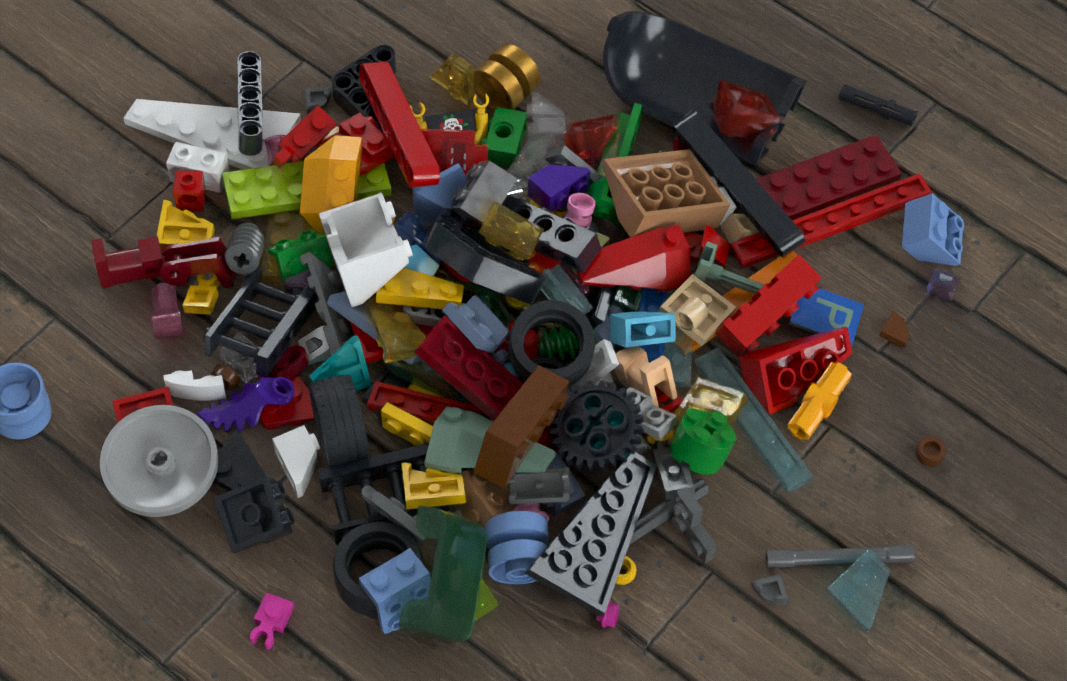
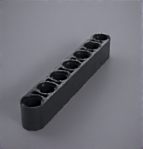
(739, 184)

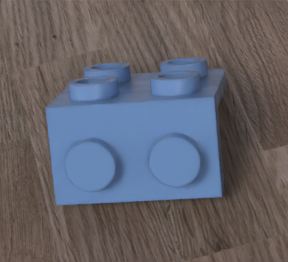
(394, 585)

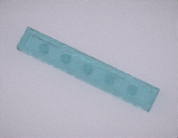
(757, 423)

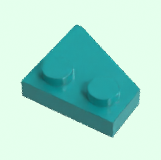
(346, 361)

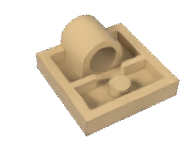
(698, 309)

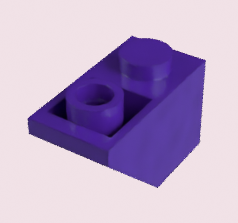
(556, 183)

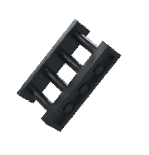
(277, 339)
(364, 473)

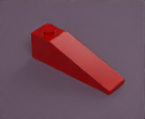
(648, 260)
(789, 368)

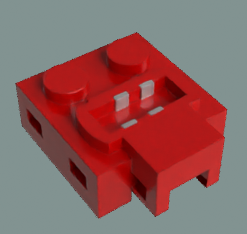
(455, 147)

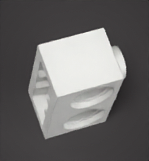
(193, 158)

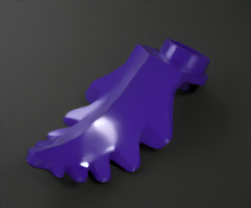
(248, 404)

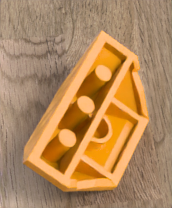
(330, 178)

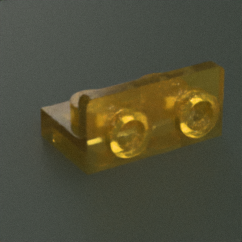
(511, 231)

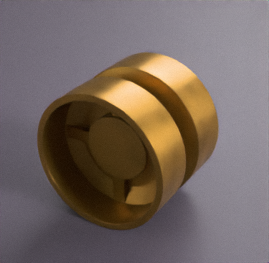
(506, 77)

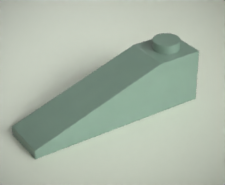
(458, 441)

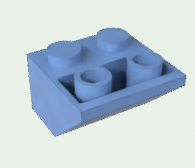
(932, 231)

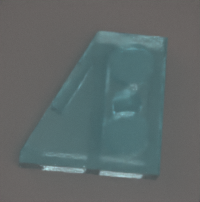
(861, 588)

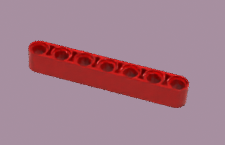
(399, 125)

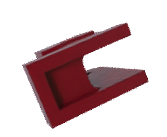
(196, 259)
(127, 264)

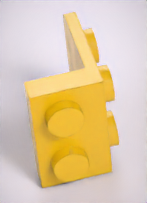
(406, 425)

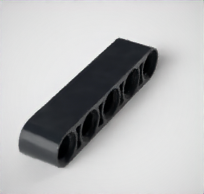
(249, 103)

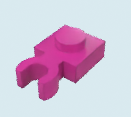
(271, 616)

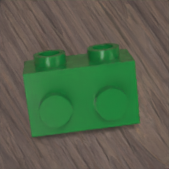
(288, 253)

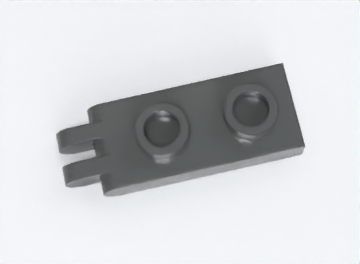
(671, 473)
(393, 511)

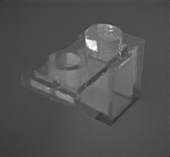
(545, 118)

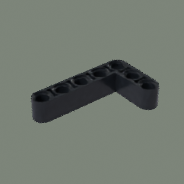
(347, 86)

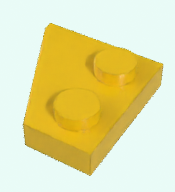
(181, 226)
(432, 487)

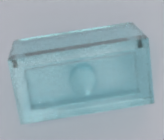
(561, 288)

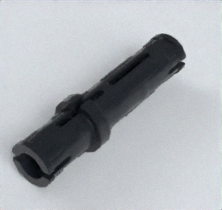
(907, 115)

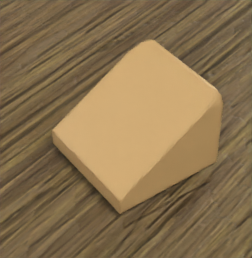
(737, 227)

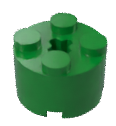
(702, 441)

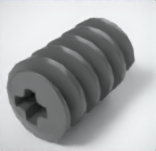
(245, 249)

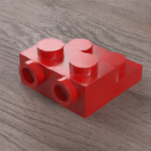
(374, 142)

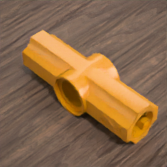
(819, 401)

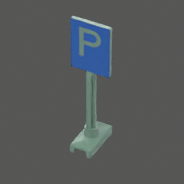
(816, 315)

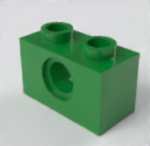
(505, 136)

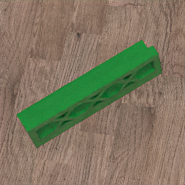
(623, 139)

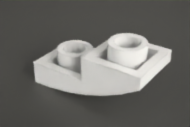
(183, 385)

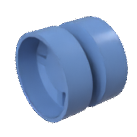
(23, 401)
(514, 544)

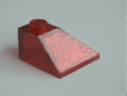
(742, 110)
(590, 136)

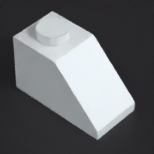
(297, 457)

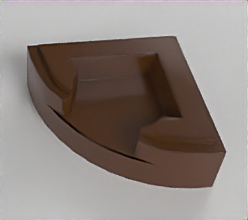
(895, 330)

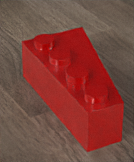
(768, 306)

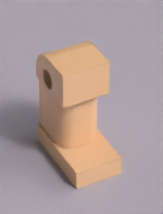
(641, 375)

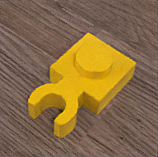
(203, 297)

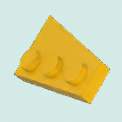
(419, 290)

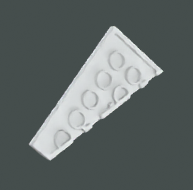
(206, 127)

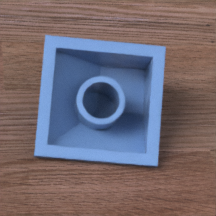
(432, 199)

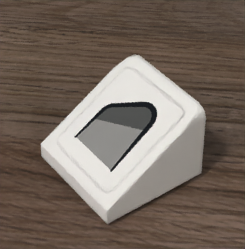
(316, 346)

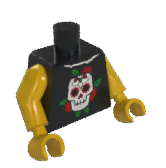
(458, 120)

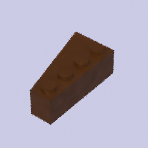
(520, 425)

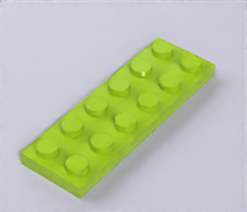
(275, 189)

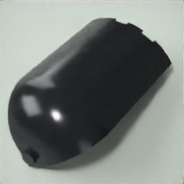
(679, 71)

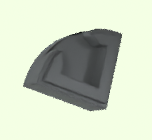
(317, 97)
(771, 590)

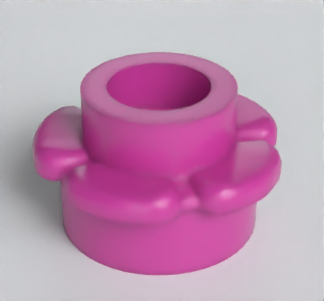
(610, 616)

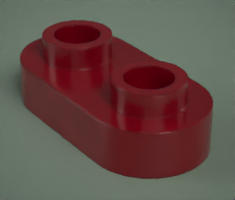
(291, 363)

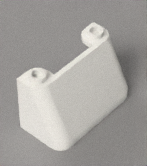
(365, 245)

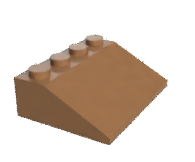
(664, 192)

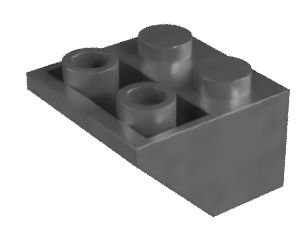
(484, 187)

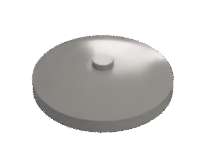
(159, 460)

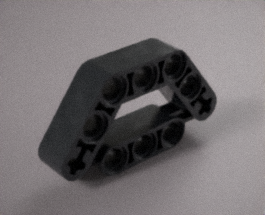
(480, 261)

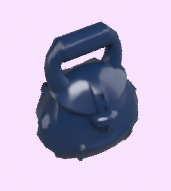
(411, 229)

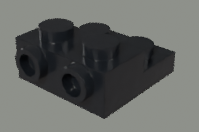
(254, 513)

